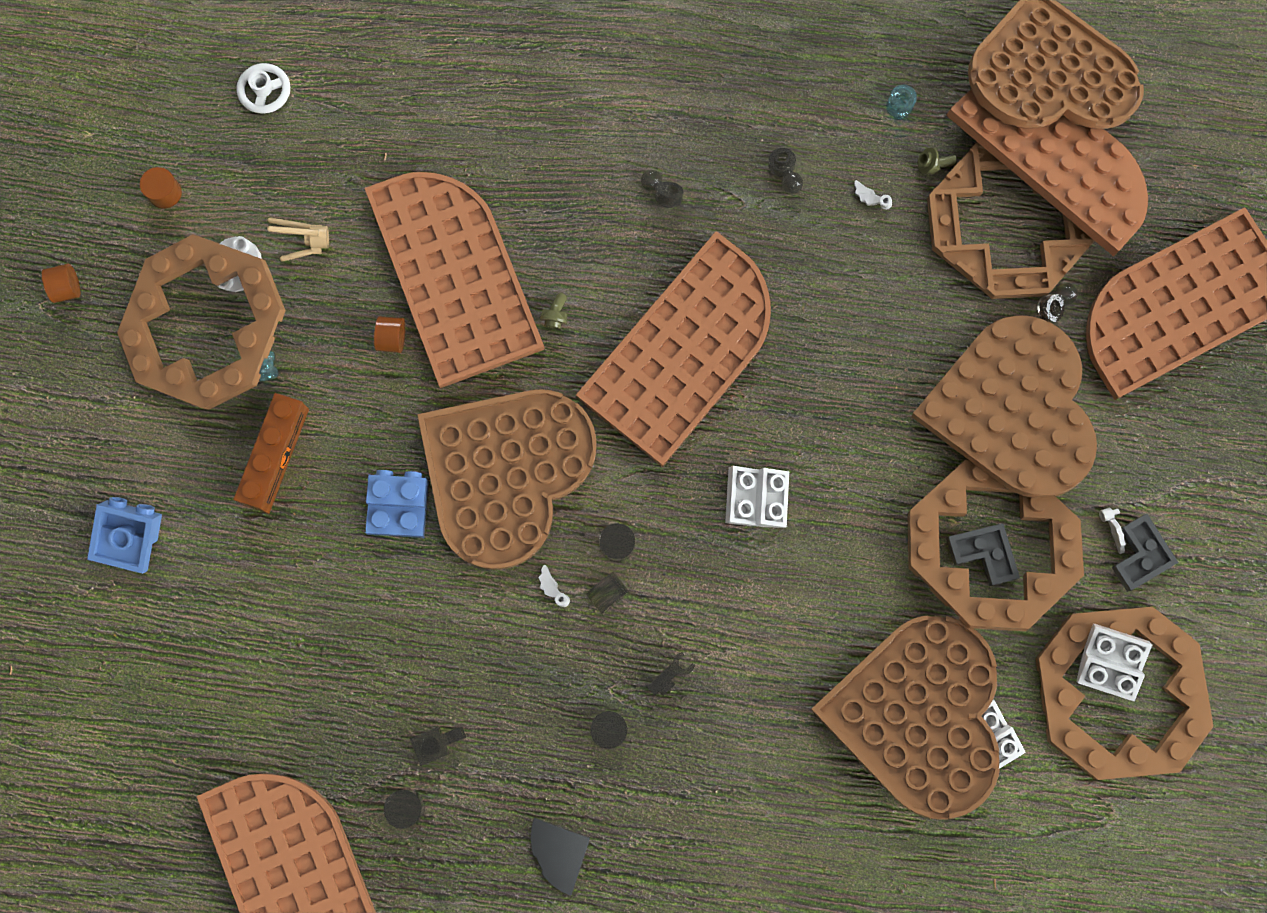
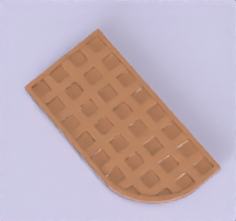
(1070, 166)
(454, 274)
(1179, 303)
(683, 351)
(283, 847)

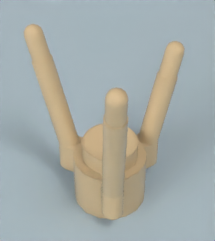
(314, 235)

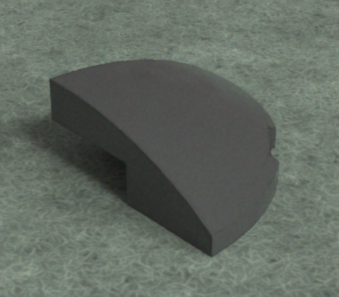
(558, 853)

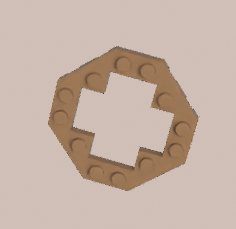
(975, 259)
(150, 302)
(952, 584)
(1132, 756)

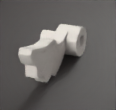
(868, 196)
(1108, 515)
(550, 589)

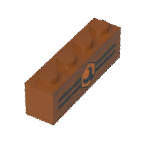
(271, 453)

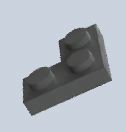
(989, 545)
(1149, 557)

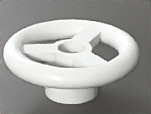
(257, 76)

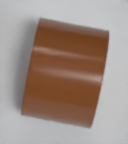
(160, 187)
(61, 283)
(389, 334)

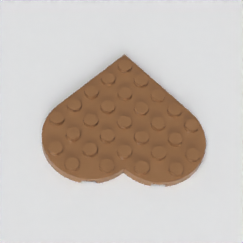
(1053, 65)
(1014, 408)
(501, 468)
(918, 716)

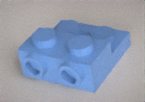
(396, 504)
(124, 534)

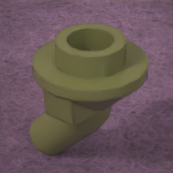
(930, 162)
(555, 317)

